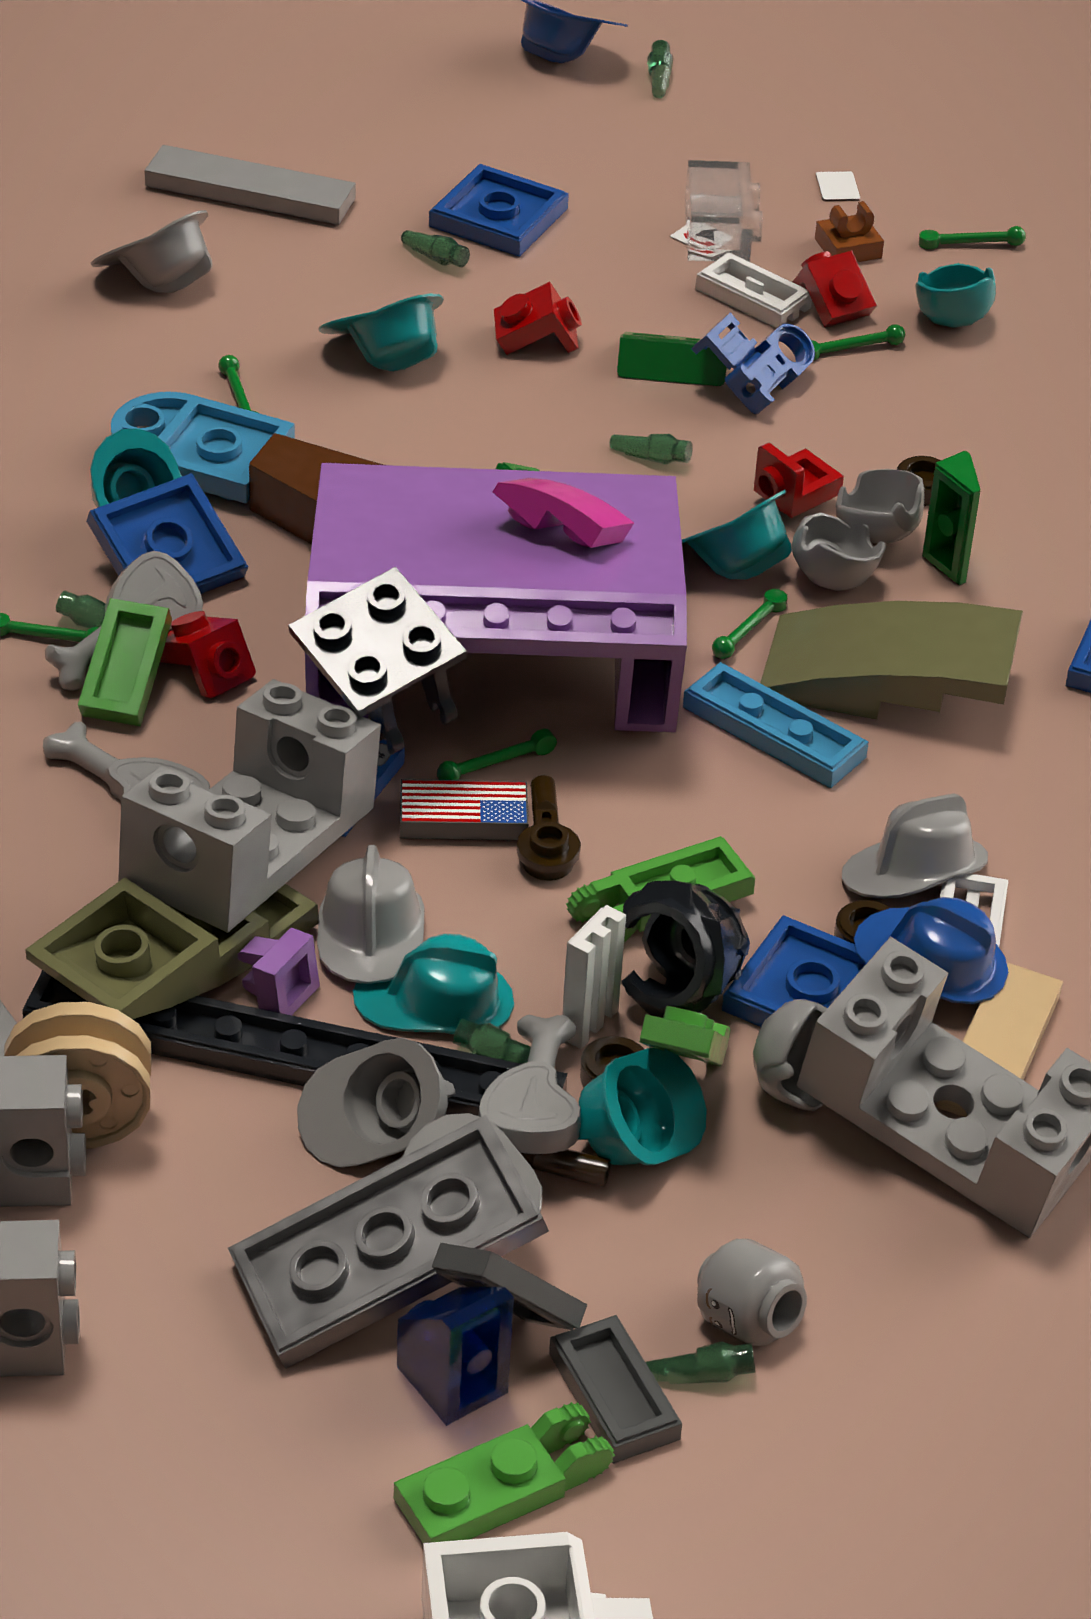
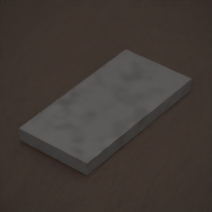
(378, 1237)

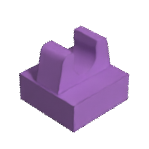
(282, 971)

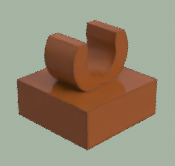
(849, 233)

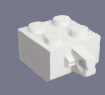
(516, 1580)

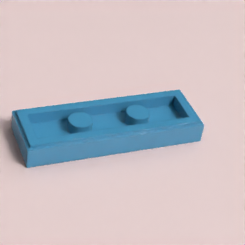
(775, 724)

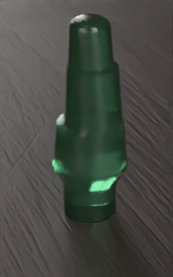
(660, 67)
(437, 248)
(654, 448)
(81, 609)
(490, 1041)
(709, 1364)

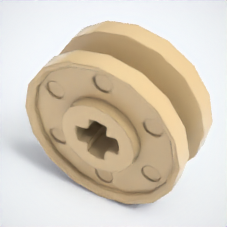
(103, 1054)

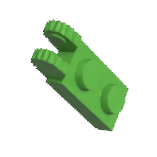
(705, 863)
(686, 1035)
(502, 1477)

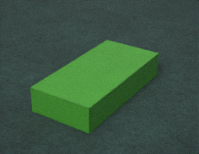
(125, 662)

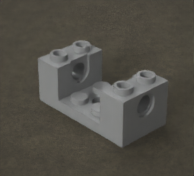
(294, 789)
(888, 1064)
(37, 1170)

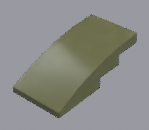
(892, 653)
(148, 956)

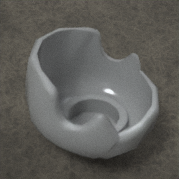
(886, 502)
(835, 553)
(782, 1050)

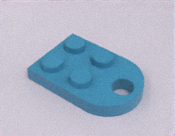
(204, 437)

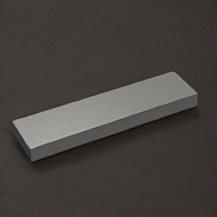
(250, 184)

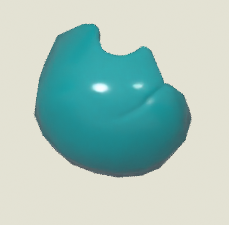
(956, 294)

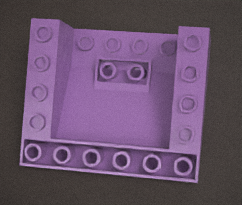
(514, 584)

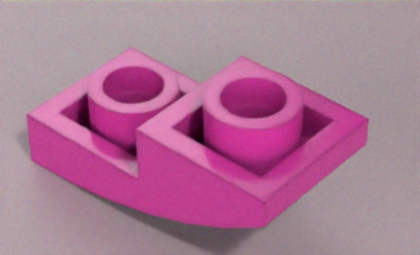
(551, 503)

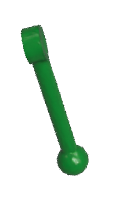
(931, 239)
(893, 335)
(229, 366)
(774, 601)
(7, 626)
(541, 742)

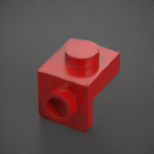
(836, 287)
(535, 315)
(802, 476)
(212, 649)

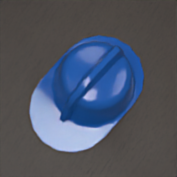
(557, 33)
(950, 936)

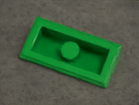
(668, 360)
(952, 516)

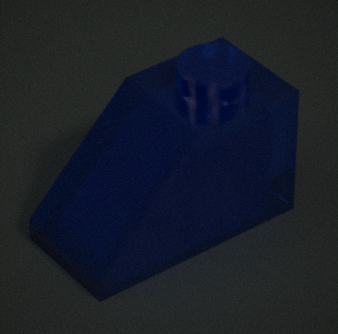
(458, 1349)

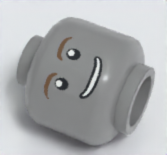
(751, 1292)

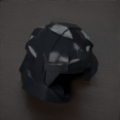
(692, 942)

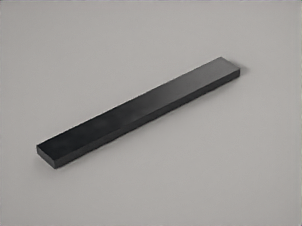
(278, 1043)

